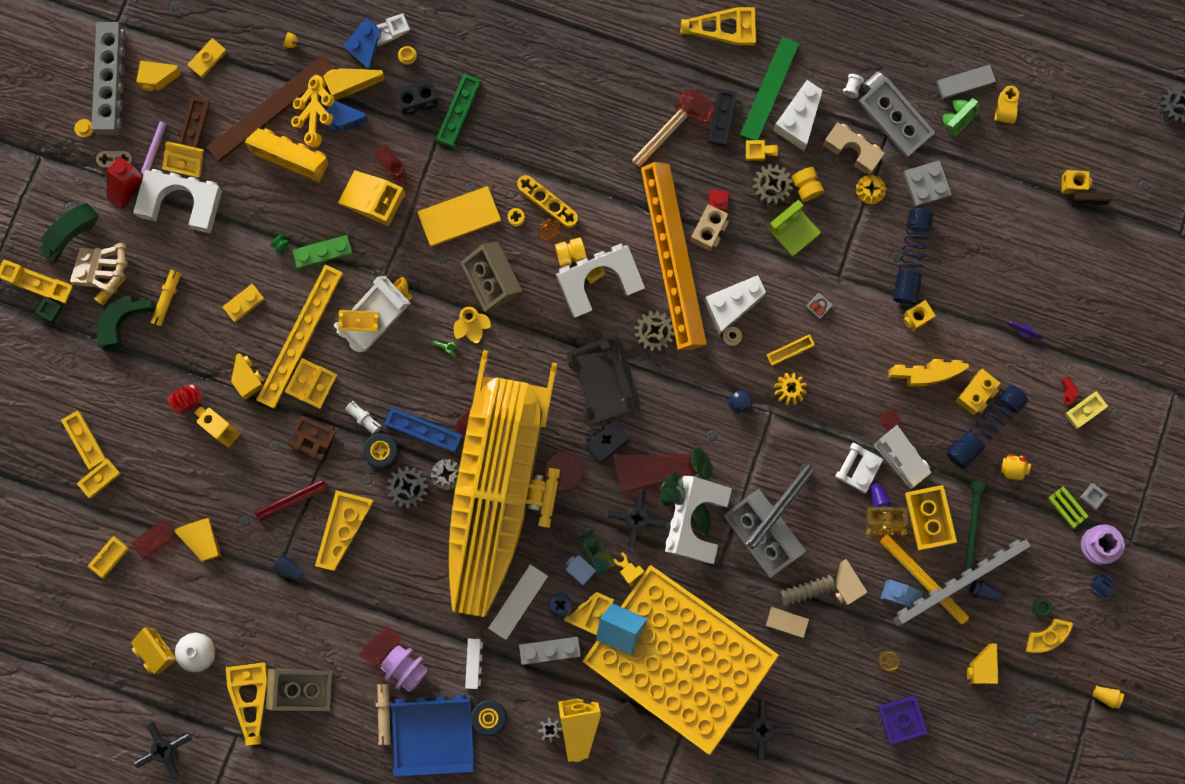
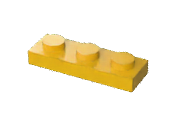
(84, 440)

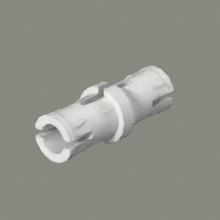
(363, 418)

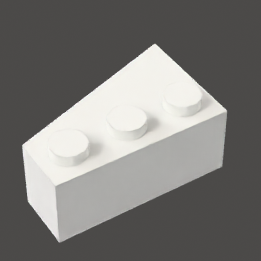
(799, 116)
(731, 303)
(902, 457)

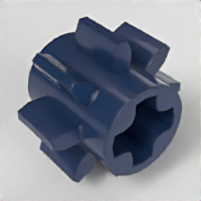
(1102, 586)

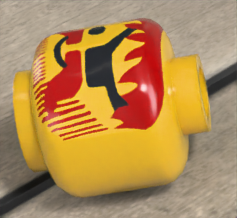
(1015, 467)

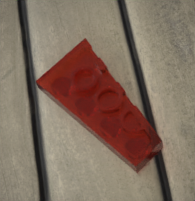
(645, 470)

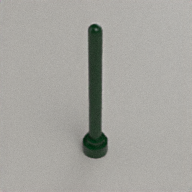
(977, 489)

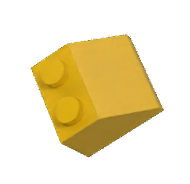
(153, 650)

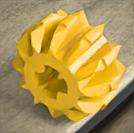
(783, 386)

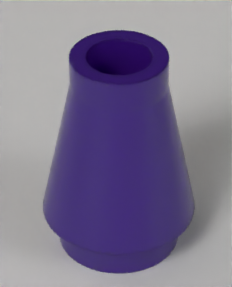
(879, 496)

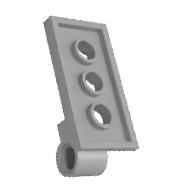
(881, 87)

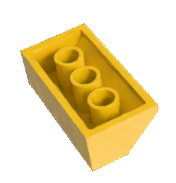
(287, 154)

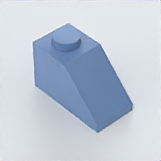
(900, 594)

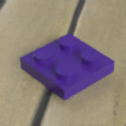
(902, 719)

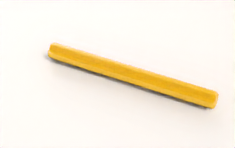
(922, 577)

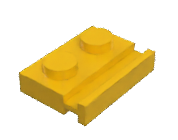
(183, 159)

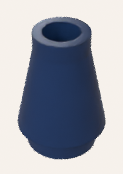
(287, 568)
(983, 590)

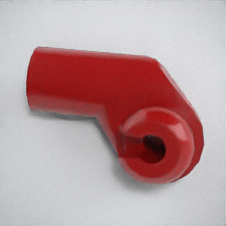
(1070, 393)

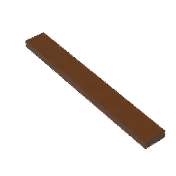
(267, 110)

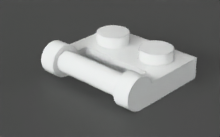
(865, 470)

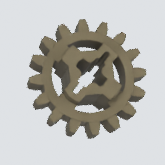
(768, 178)
(649, 324)

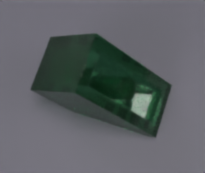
(596, 551)

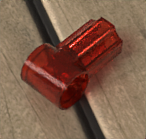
(390, 162)

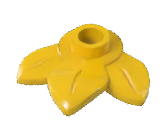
(473, 327)

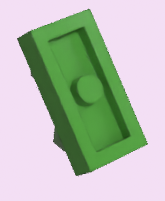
(966, 113)

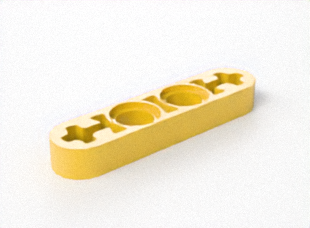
(549, 199)

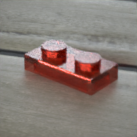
(153, 539)
(380, 646)

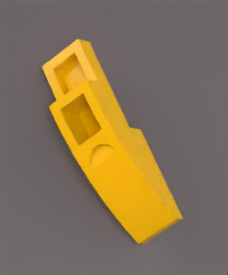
(936, 372)

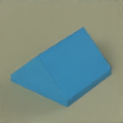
(620, 628)

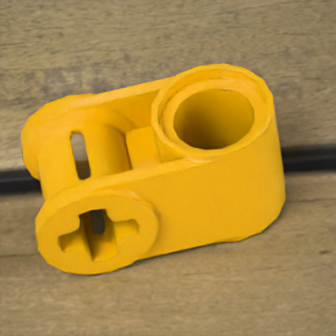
(1007, 108)

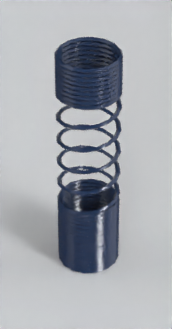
(909, 281)
(970, 445)

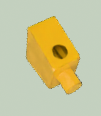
(216, 426)

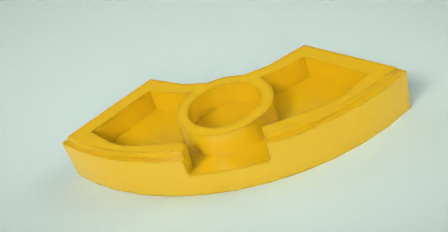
(1050, 637)

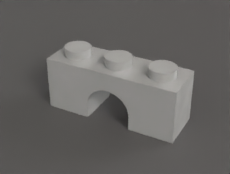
(549, 650)

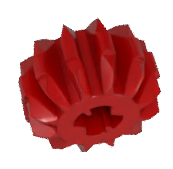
(185, 399)

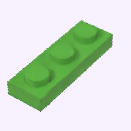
(322, 252)

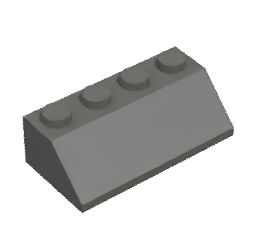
(777, 547)

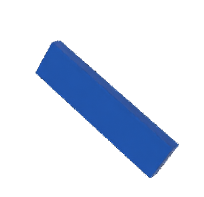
(423, 430)

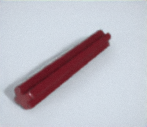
(291, 500)

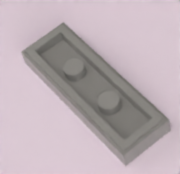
(966, 82)

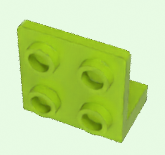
(793, 229)

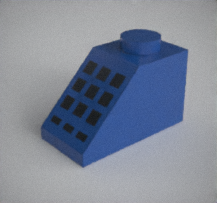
(345, 117)

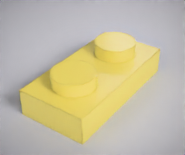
(1086, 410)

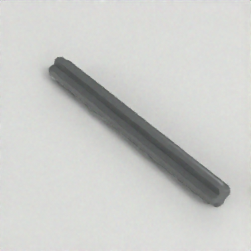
(780, 507)

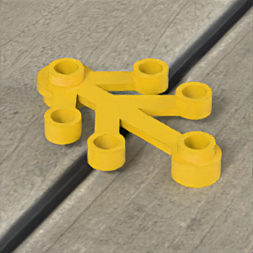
(315, 88)

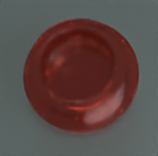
(890, 419)

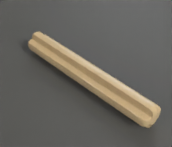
(659, 138)

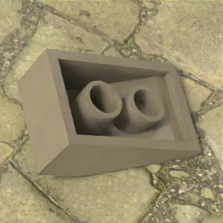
(298, 690)

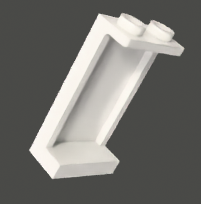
(380, 298)

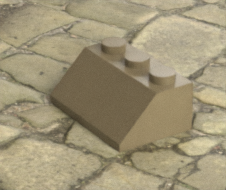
(491, 276)

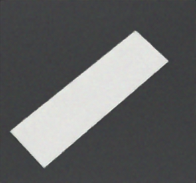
(518, 602)

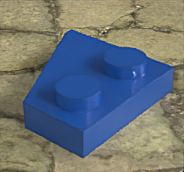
(364, 42)

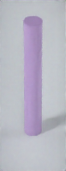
(154, 147)

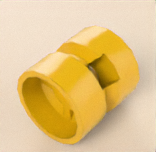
(807, 183)
(570, 252)

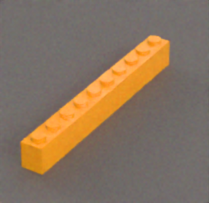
(673, 256)

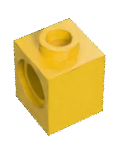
(1070, 187)
(924, 310)

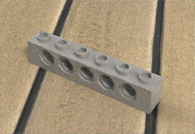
(104, 34)

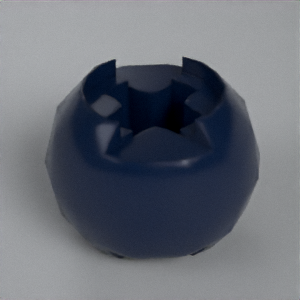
(740, 401)
(560, 613)

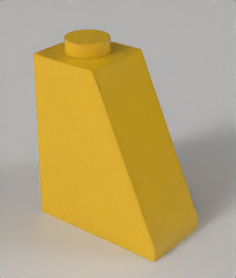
(579, 727)

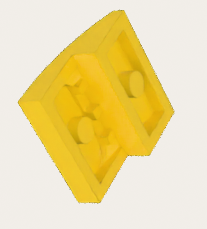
(310, 383)

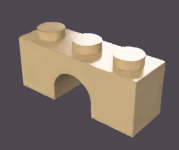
(842, 137)

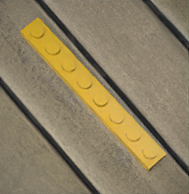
(299, 336)

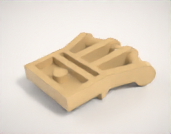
(89, 265)

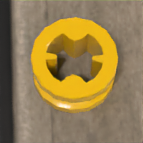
(520, 220)

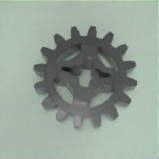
(1174, 111)
(416, 483)

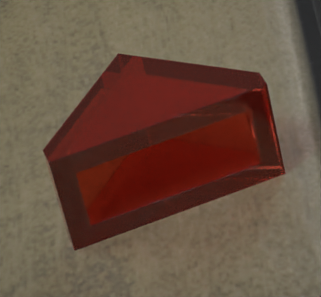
(695, 104)

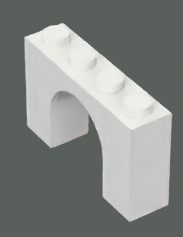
(157, 185)
(573, 278)
(681, 537)

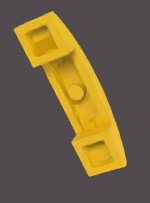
(35, 282)

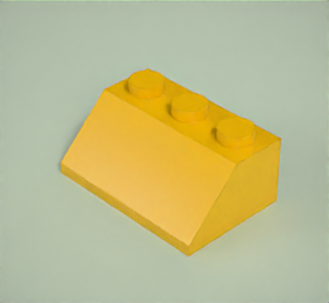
(930, 517)

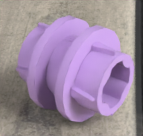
(1094, 552)
(404, 668)

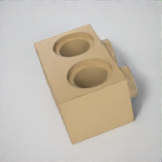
(706, 226)

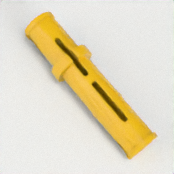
(165, 298)

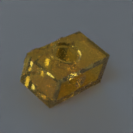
(886, 520)

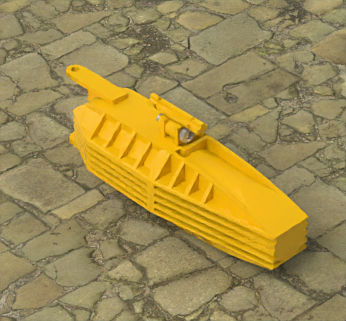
(496, 486)

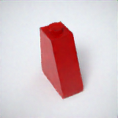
(122, 182)

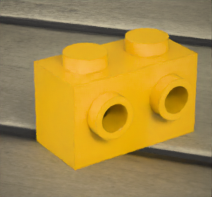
(978, 392)

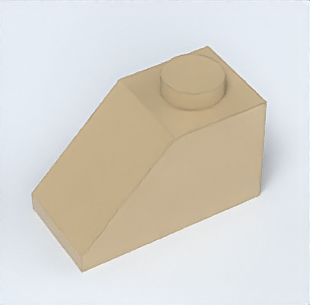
(848, 584)

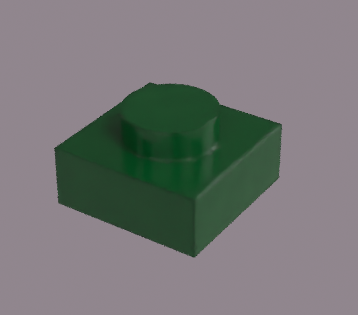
(49, 309)

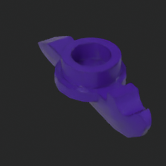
(1025, 330)

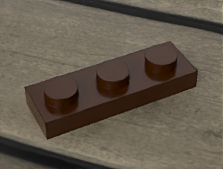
(194, 122)

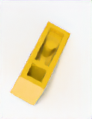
(349, 81)

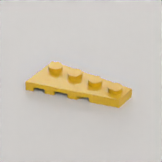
(342, 525)

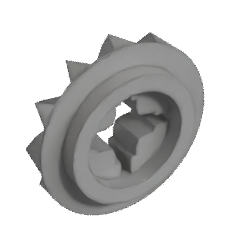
(438, 469)

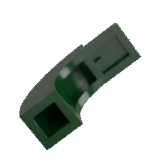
(65, 229)
(115, 315)

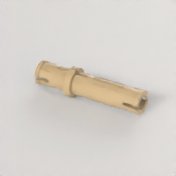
(383, 714)

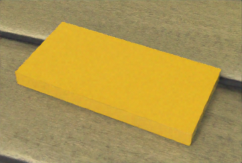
(459, 216)

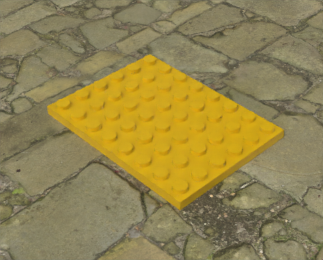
(688, 662)

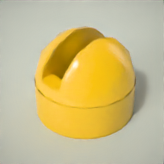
(289, 40)

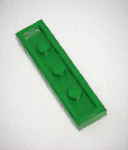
(458, 110)

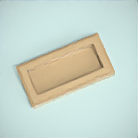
(787, 622)

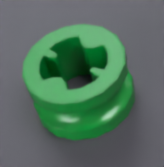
(279, 243)

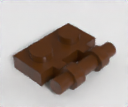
(313, 432)

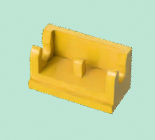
(358, 321)

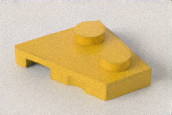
(590, 612)

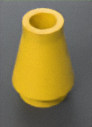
(1109, 696)

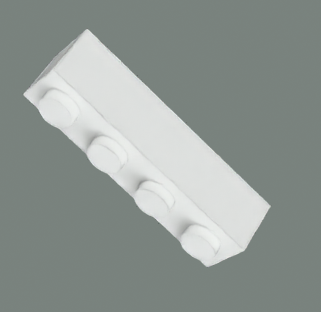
(473, 663)

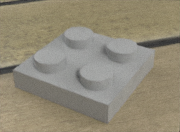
(927, 183)

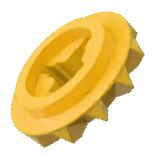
(864, 193)

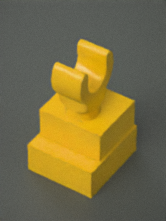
(629, 573)

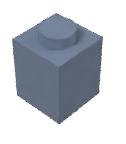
(579, 569)

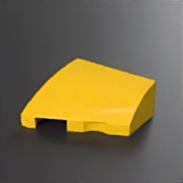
(200, 539)

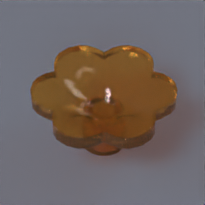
(549, 229)

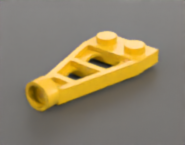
(745, 26)
(248, 675)

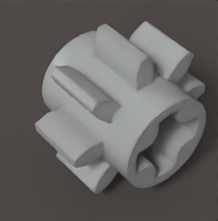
(549, 724)

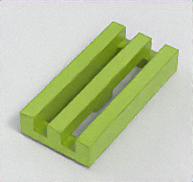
(1072, 501)

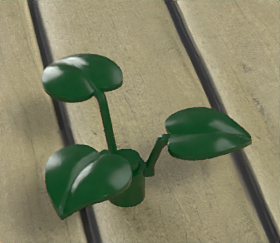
(674, 493)

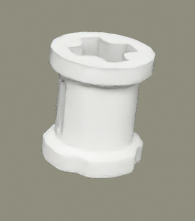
(853, 86)

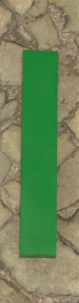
(769, 89)

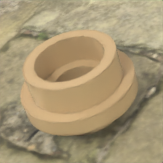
(732, 342)

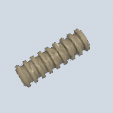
(808, 590)

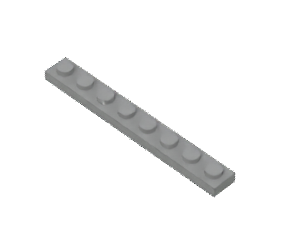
(954, 585)

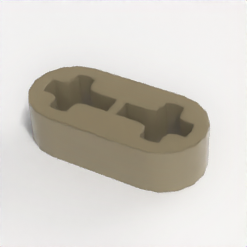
(112, 155)

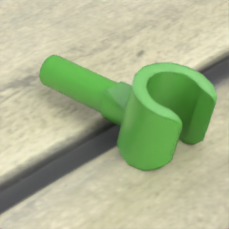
(448, 347)

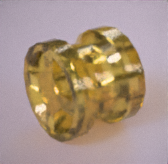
(891, 660)

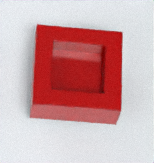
(719, 199)

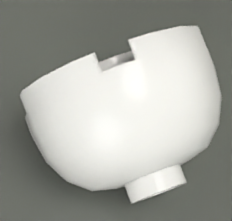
(195, 652)

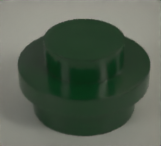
(1041, 607)

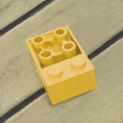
(372, 197)

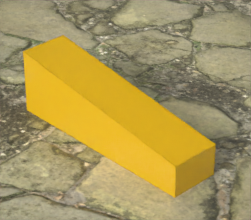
(791, 350)

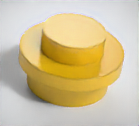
(407, 55)
(83, 128)

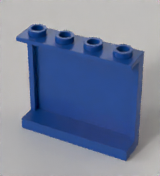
(432, 736)

